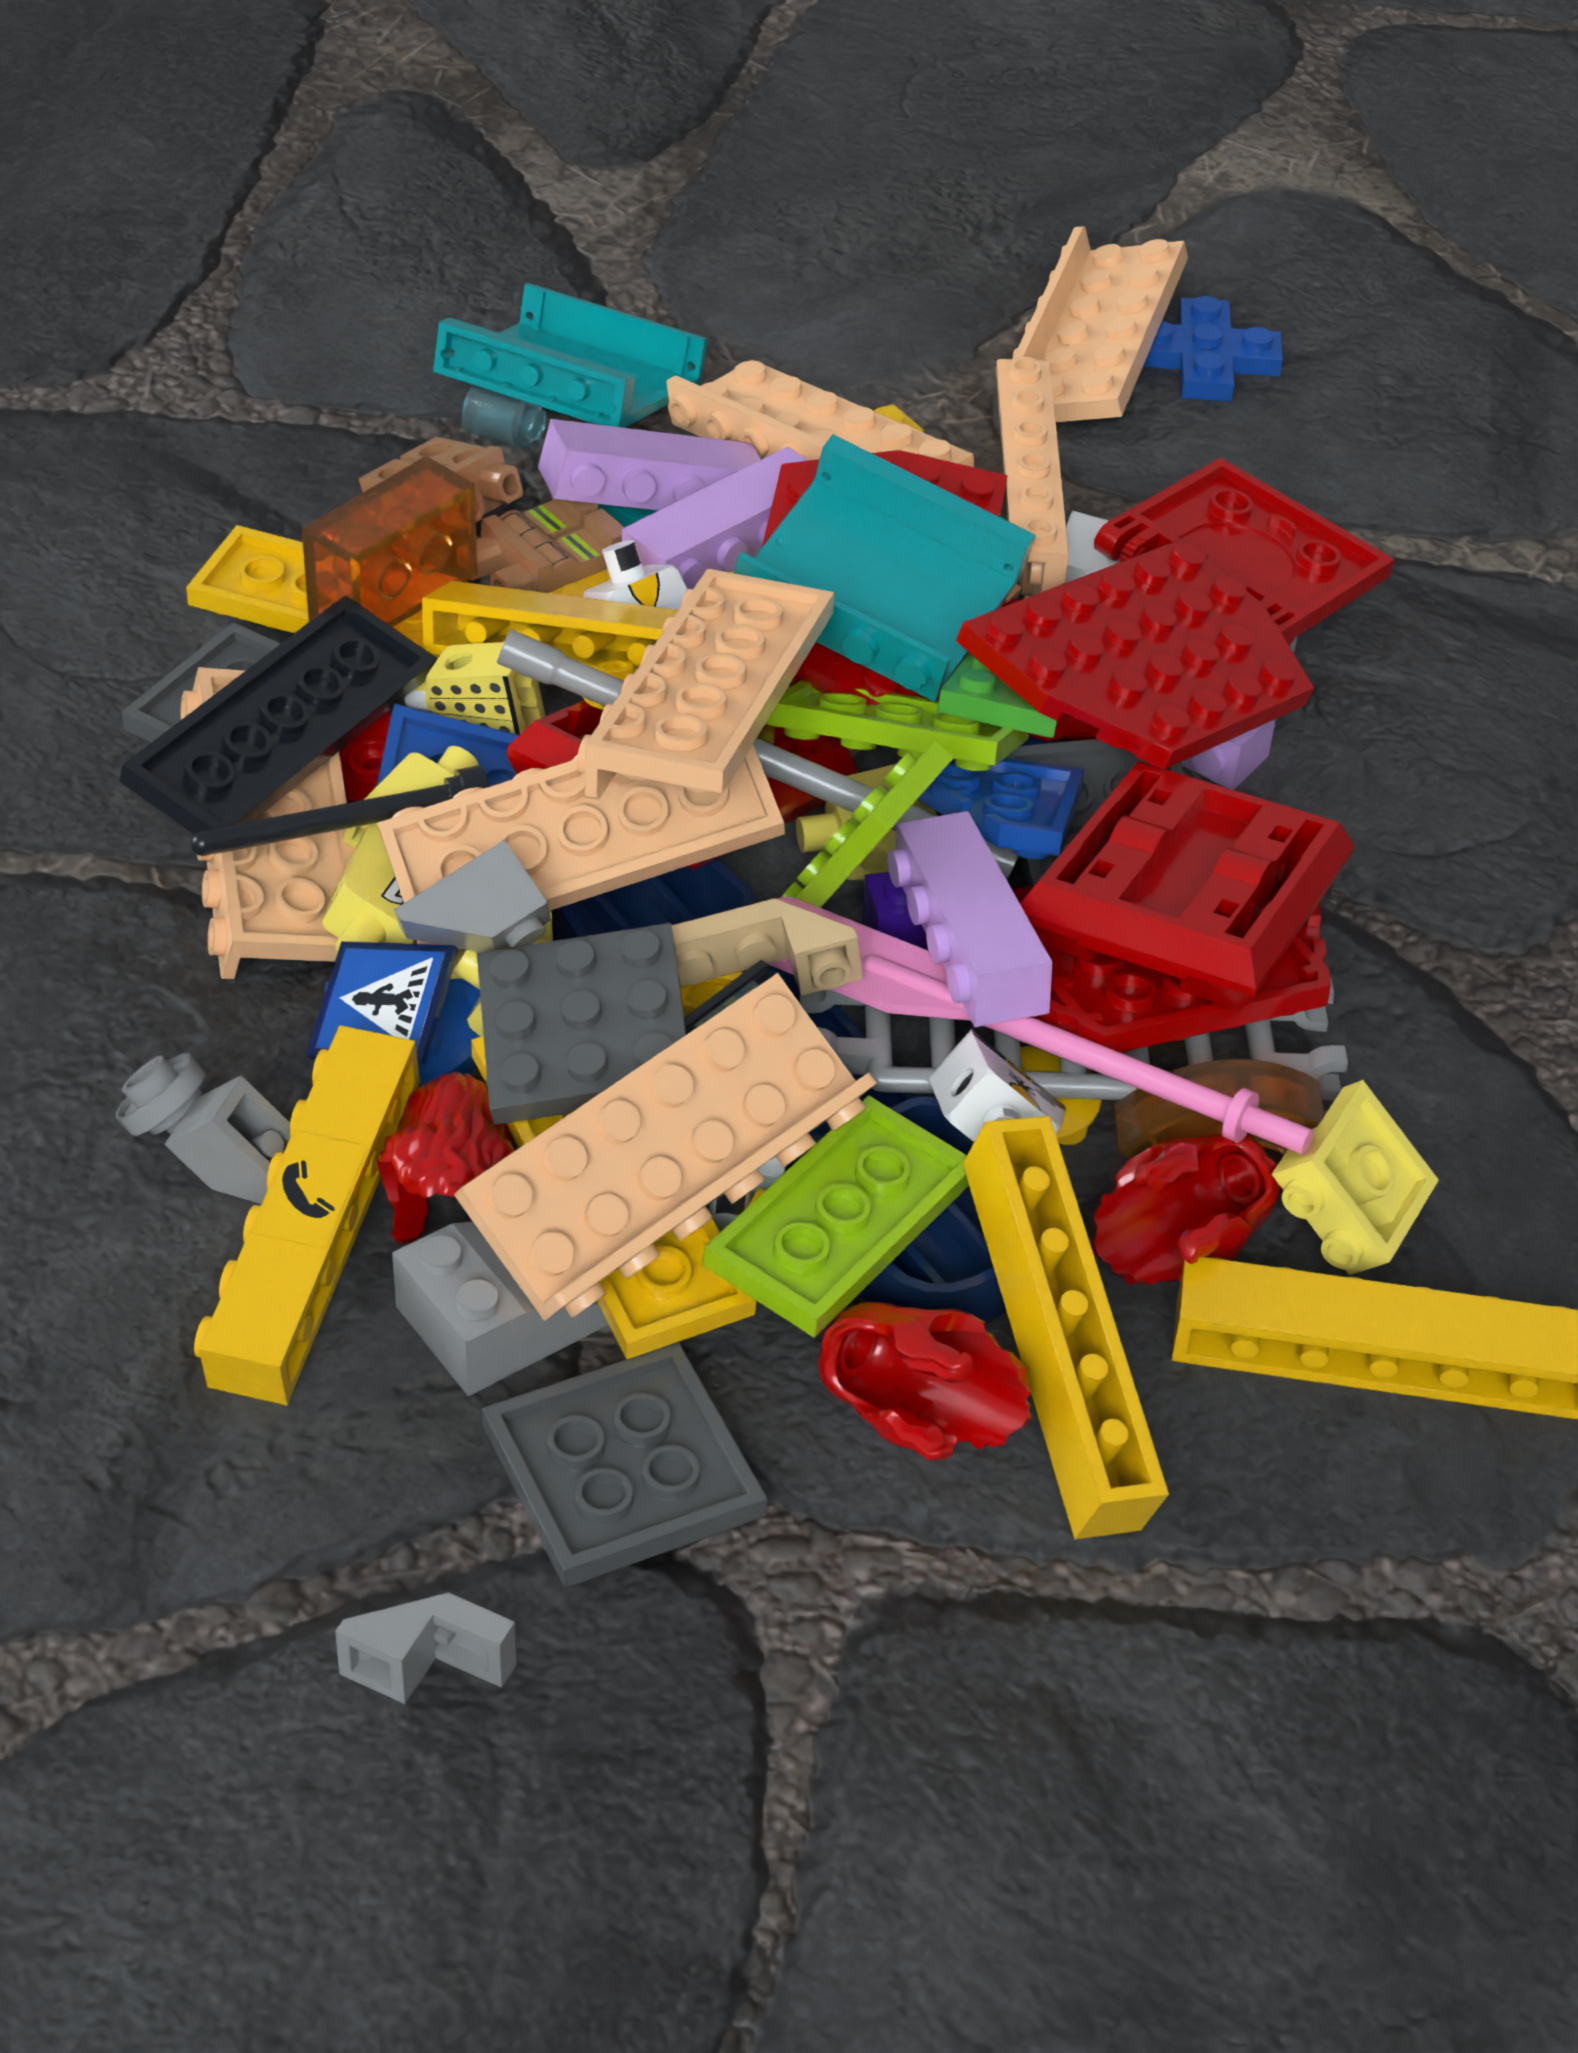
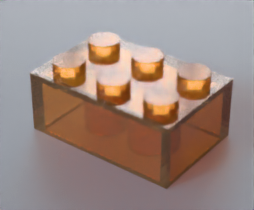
(393, 543)

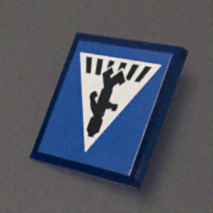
(386, 991)

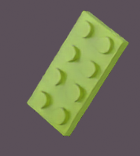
(897, 722)
(868, 825)
(838, 1216)

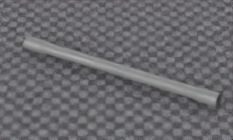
(553, 667)

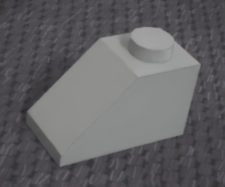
(479, 906)
(231, 1139)

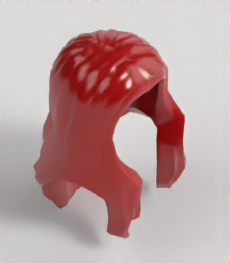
(439, 1148)
(1182, 1205)
(925, 1377)

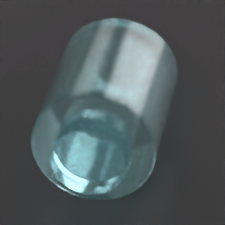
(502, 417)

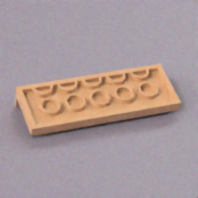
(1101, 321)
(782, 412)
(1033, 468)
(706, 684)
(580, 843)
(276, 893)
(662, 1149)

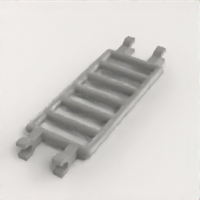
(1073, 1082)

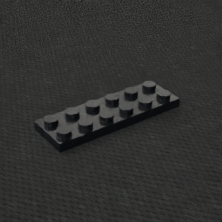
(278, 720)

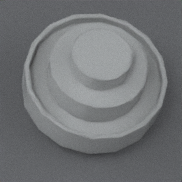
(160, 1094)

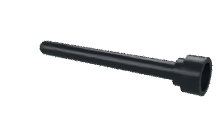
(332, 817)

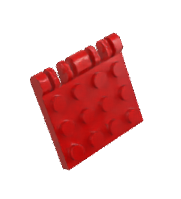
(1258, 535)

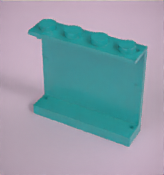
(573, 358)
(900, 564)

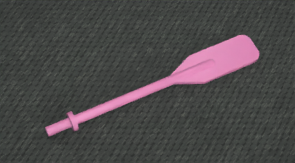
(907, 982)

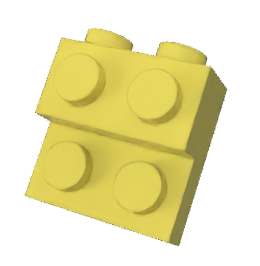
(1357, 1182)

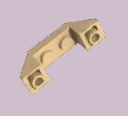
(818, 948)

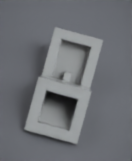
(398, 1644)

